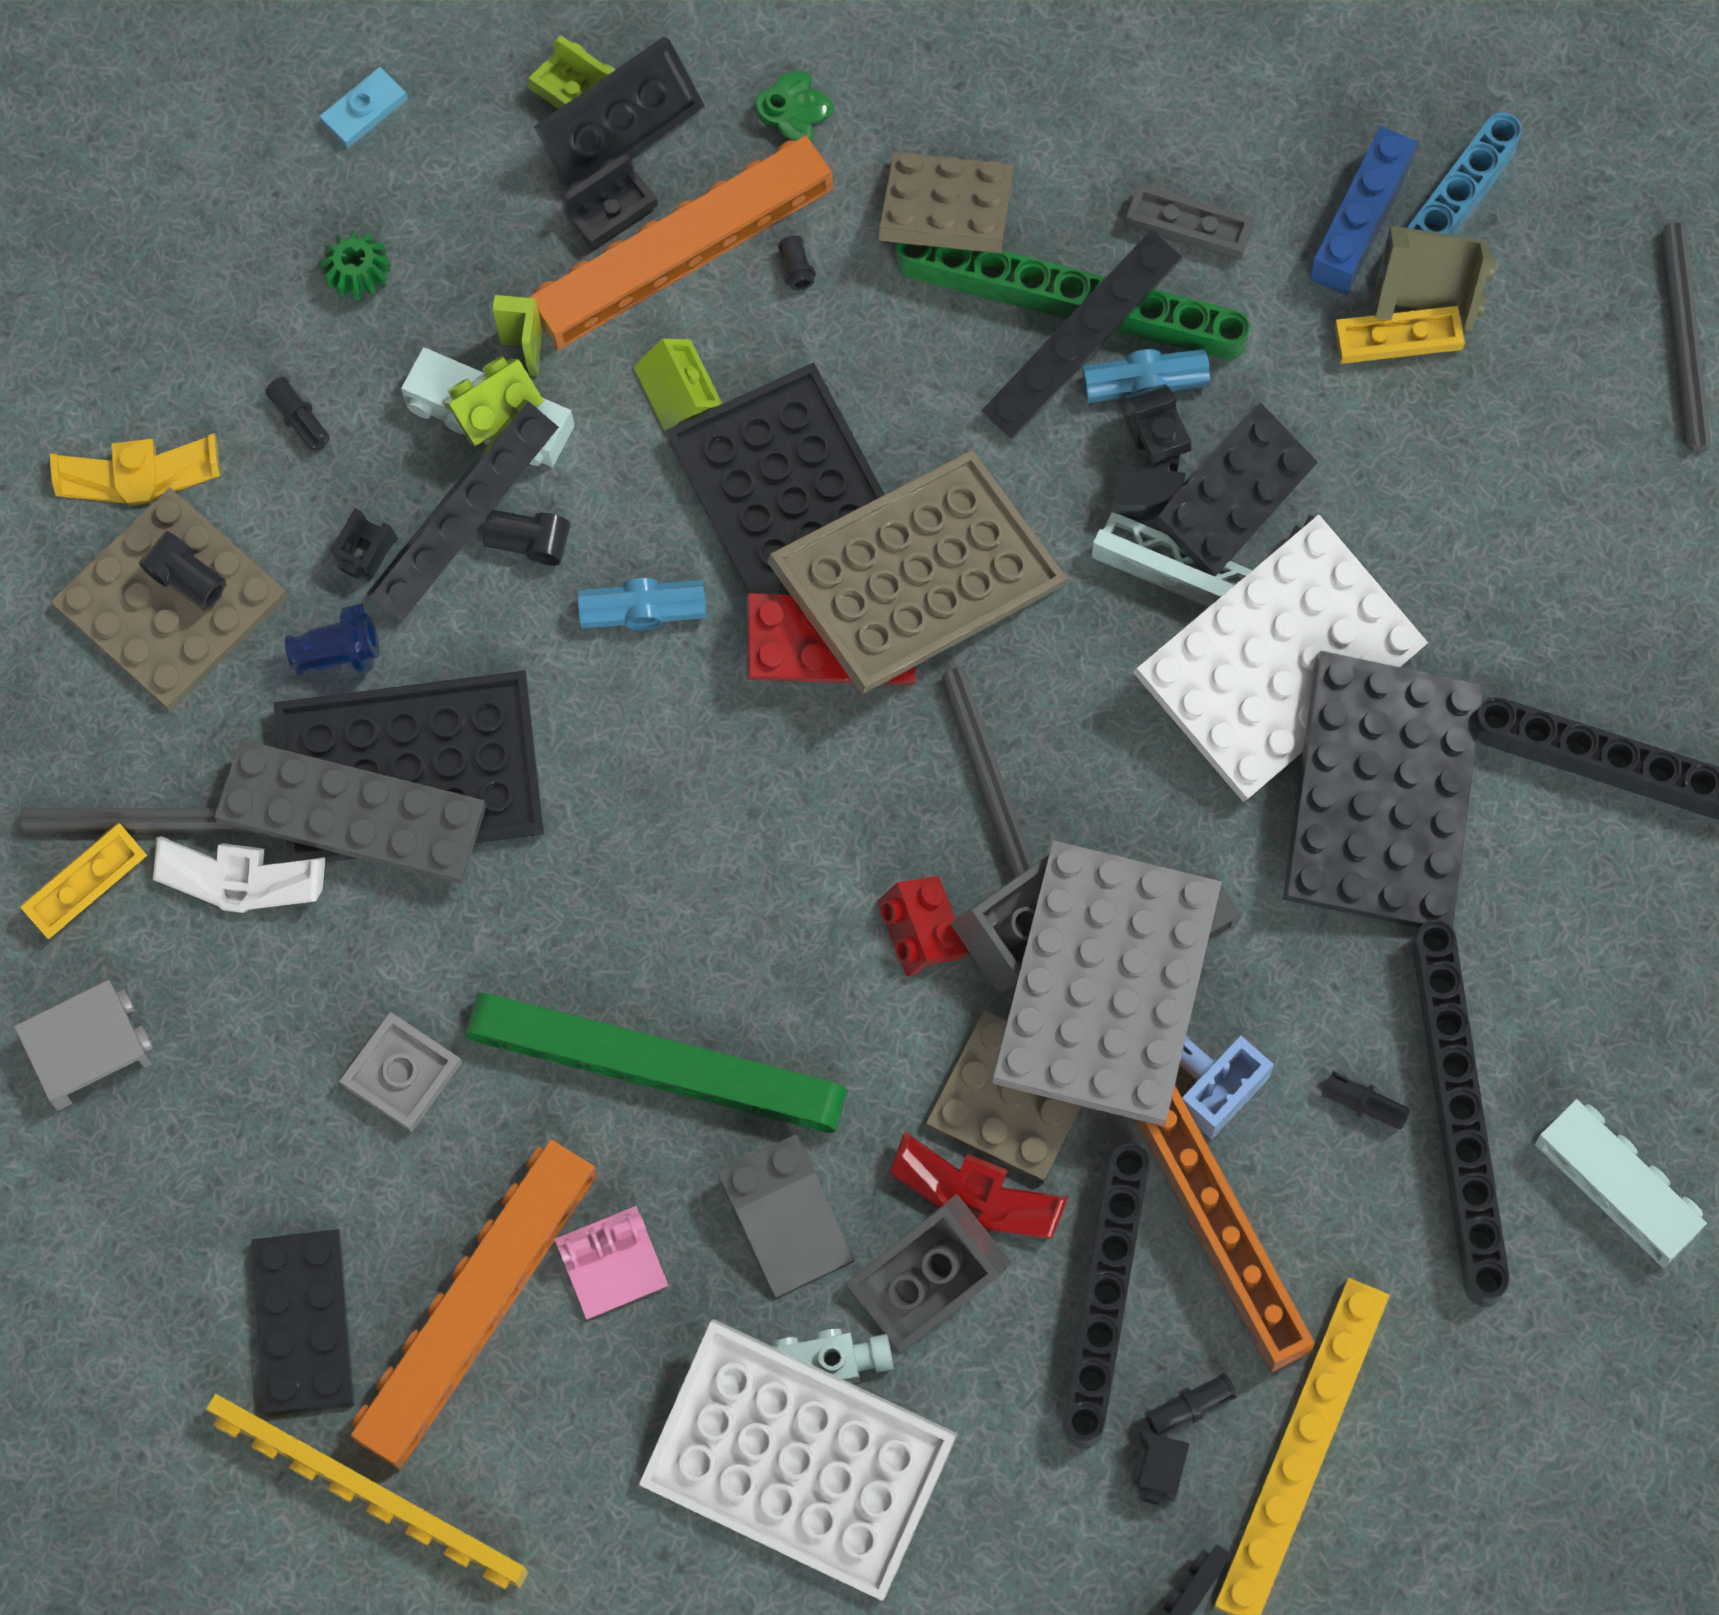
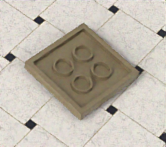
(946, 202)
(996, 1120)

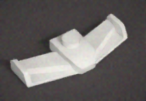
(237, 876)

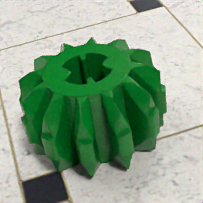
(344, 276)

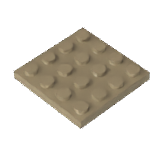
(154, 628)

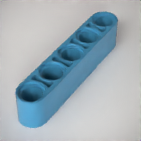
(1466, 181)

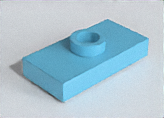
(363, 107)

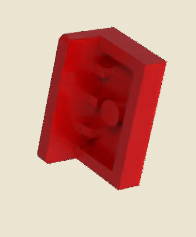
(920, 925)

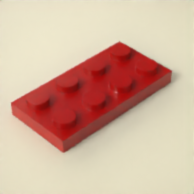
(788, 648)

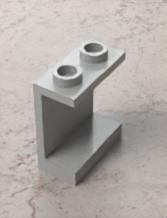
(83, 1041)

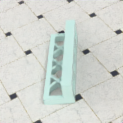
(1157, 568)

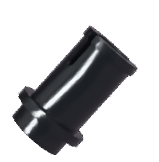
(798, 271)

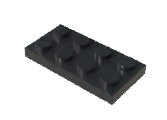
(620, 113)
(1235, 490)
(302, 1322)

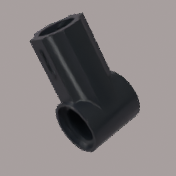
(537, 537)
(174, 565)

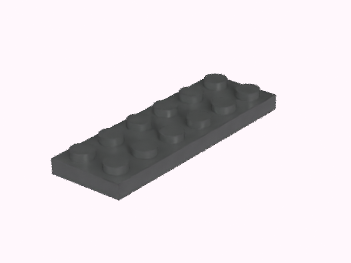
(350, 811)

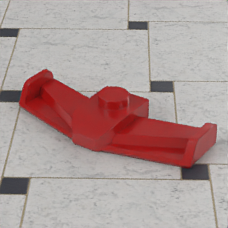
(980, 1189)

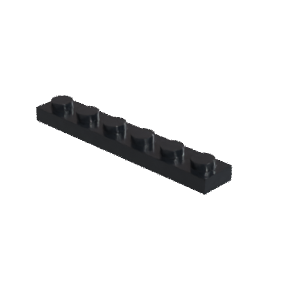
(1082, 334)
(462, 510)

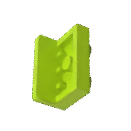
(566, 73)
(491, 399)

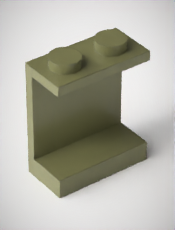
(1433, 272)

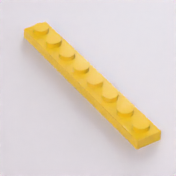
(1302, 1450)
(382, 1502)

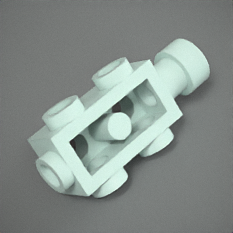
(853, 1357)

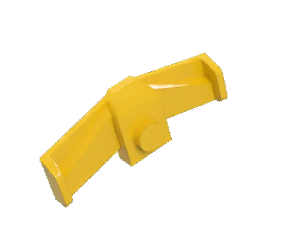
(135, 471)

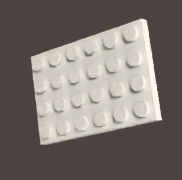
(1247, 663)
(798, 1459)

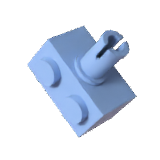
(1222, 1084)

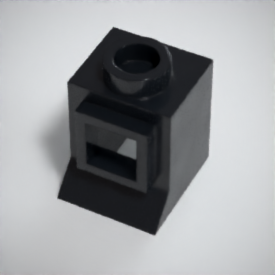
(354, 531)
(1159, 1468)

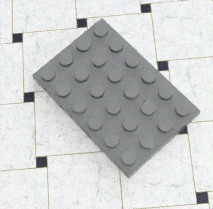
(1107, 983)

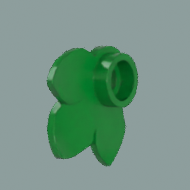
(798, 106)

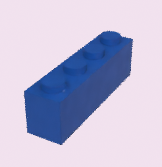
(1363, 210)

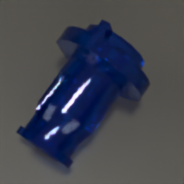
(336, 644)

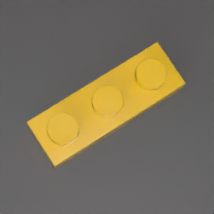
(1403, 336)
(83, 880)

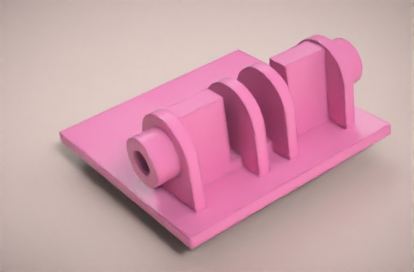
(611, 1262)

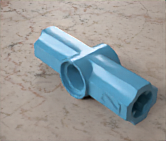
(1143, 371)
(642, 604)

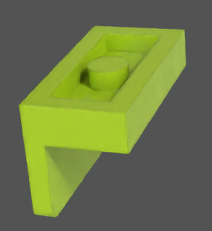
(520, 325)
(676, 382)

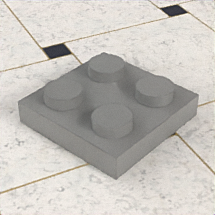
(400, 1072)

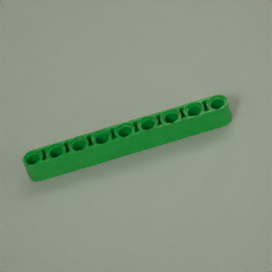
(1058, 279)
(656, 1062)

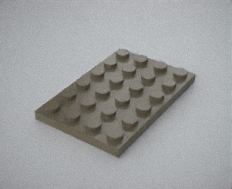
(916, 571)

